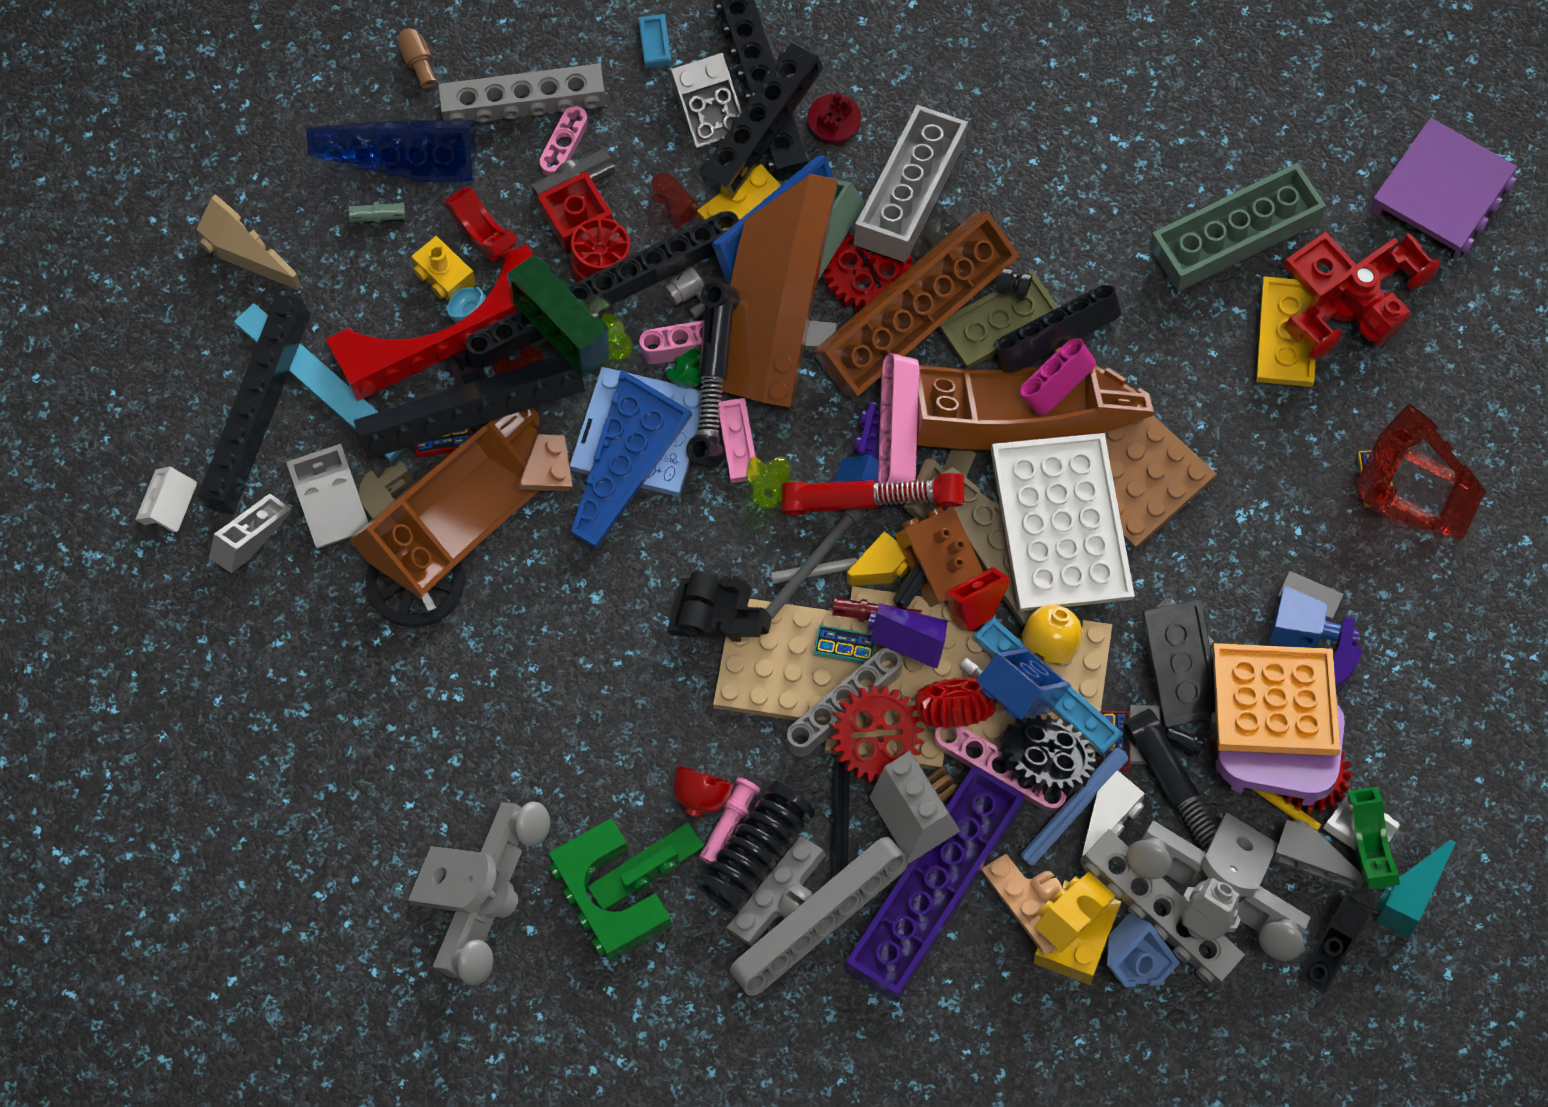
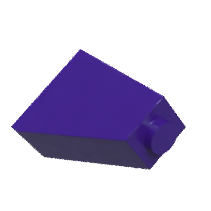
(909, 633)

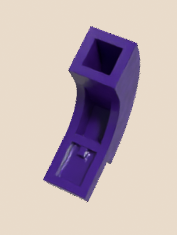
(1347, 653)

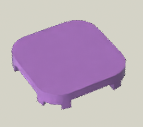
(1284, 774)

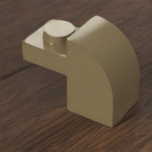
(377, 492)

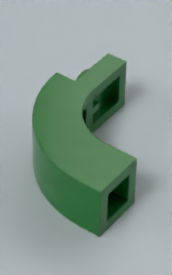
(1371, 838)

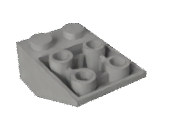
(705, 98)
(328, 495)

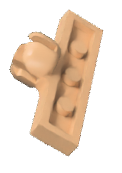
(1023, 895)

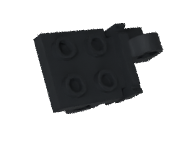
(716, 608)

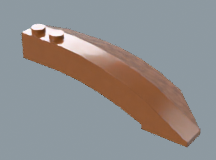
(776, 287)
(452, 505)

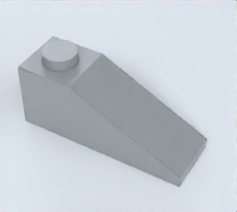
(247, 533)
(1311, 853)

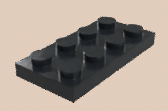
(1181, 661)

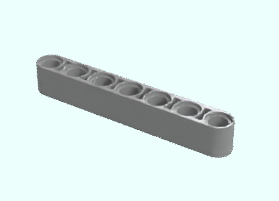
(819, 916)

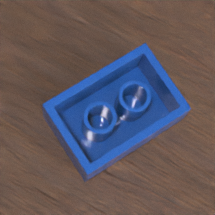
(1022, 683)

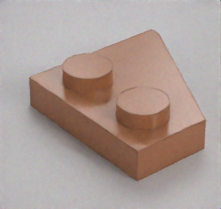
(547, 465)

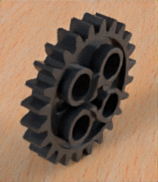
(1047, 755)

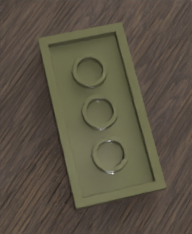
(978, 326)

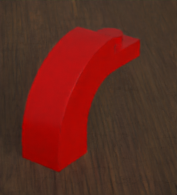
(478, 225)

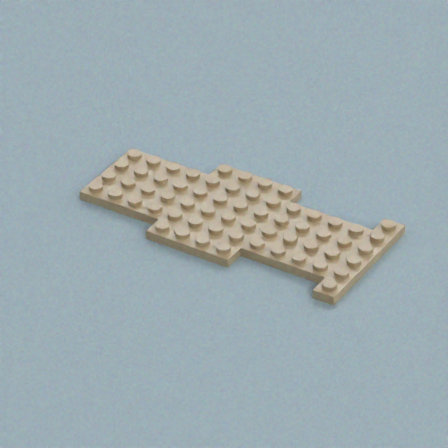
(784, 679)

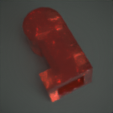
(676, 199)

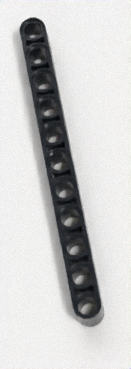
(611, 277)

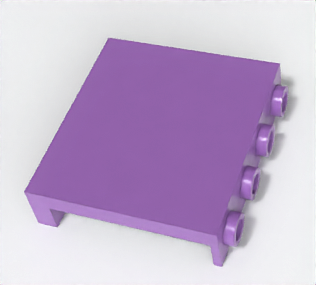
(1446, 186)

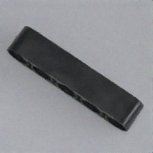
(1057, 327)

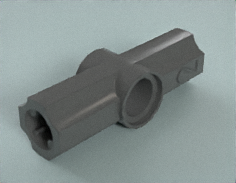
(596, 165)

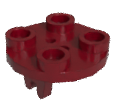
(826, 127)

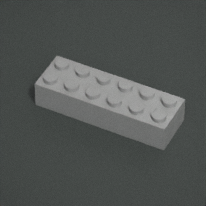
(910, 183)

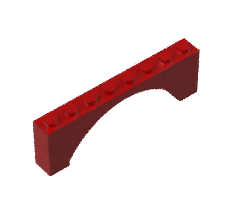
(377, 363)

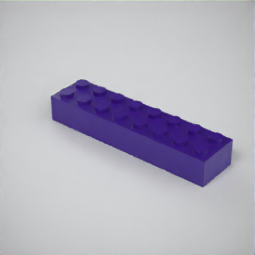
(935, 886)

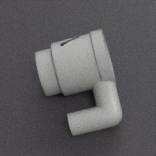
(684, 288)

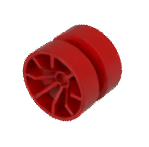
(596, 246)

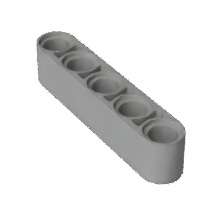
(818, 733)

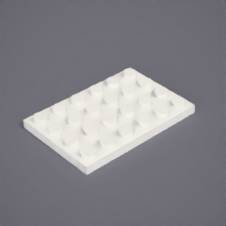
(1062, 522)

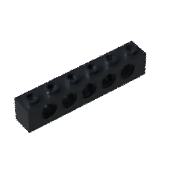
(728, 179)

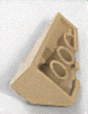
(230, 241)

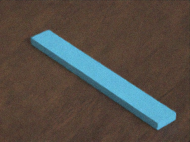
(314, 376)

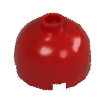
(700, 791)

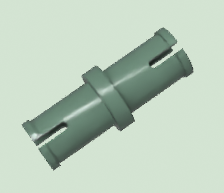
(377, 212)

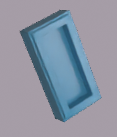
(654, 41)

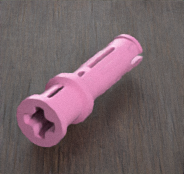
(734, 810)

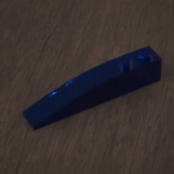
(403, 148)

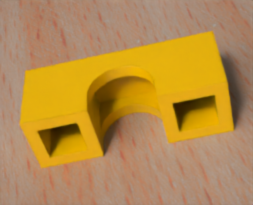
(1073, 910)

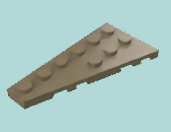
(986, 533)

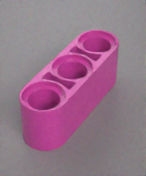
(1058, 376)

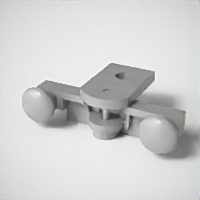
(478, 888)

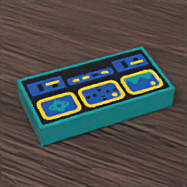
(844, 645)

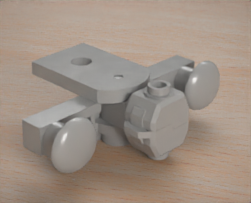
(1223, 884)

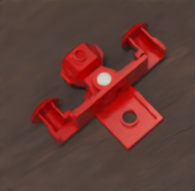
(1353, 291)

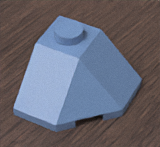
(1139, 953)

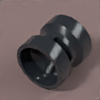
(1008, 282)

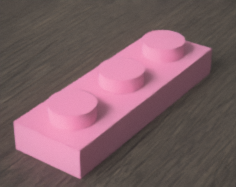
(736, 437)

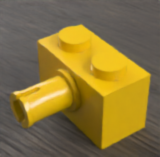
(442, 269)

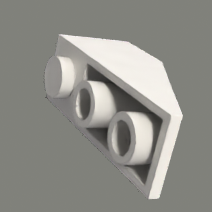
(1113, 806)

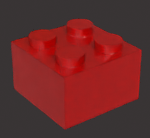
(571, 205)

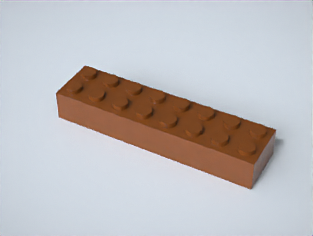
(916, 303)

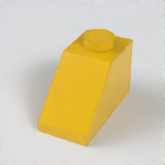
(879, 564)

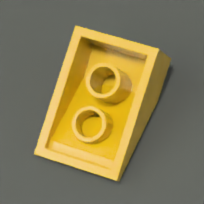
(1084, 953)

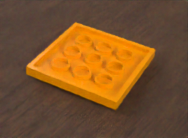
(1275, 699)

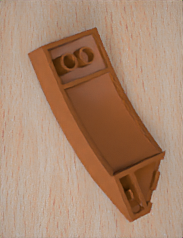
(986, 407)

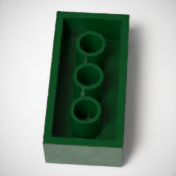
(559, 315)

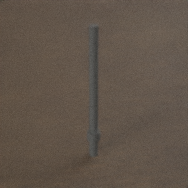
(849, 518)

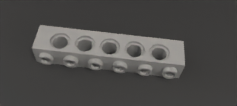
(531, 84)
(1223, 952)

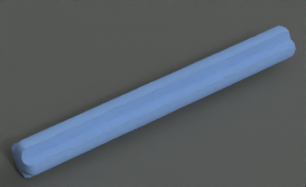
(1073, 807)

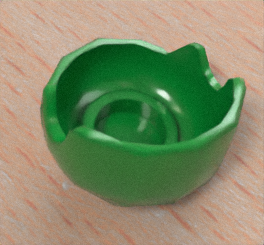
(687, 369)

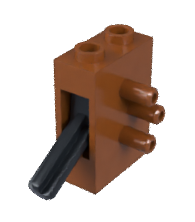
(937, 557)

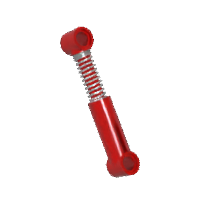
(803, 498)

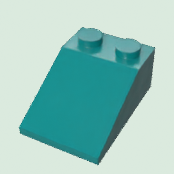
(1405, 903)

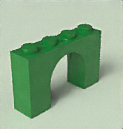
(613, 931)

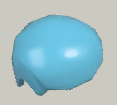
(464, 303)

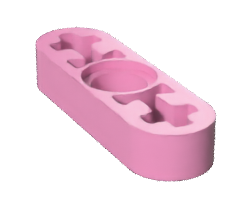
(563, 130)

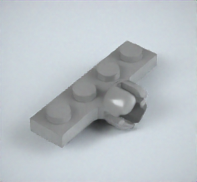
(779, 893)

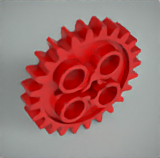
(846, 279)
(874, 706)

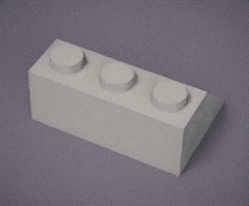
(912, 807)

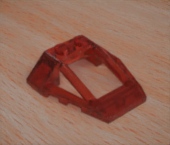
(1390, 447)

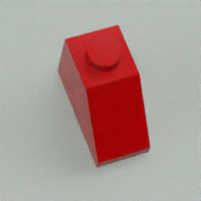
(977, 598)

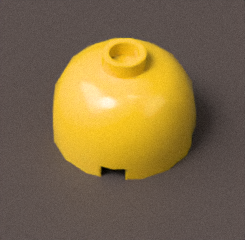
(1053, 633)

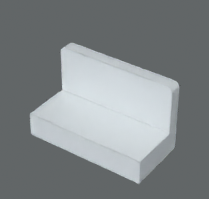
(166, 499)

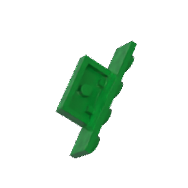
(645, 867)

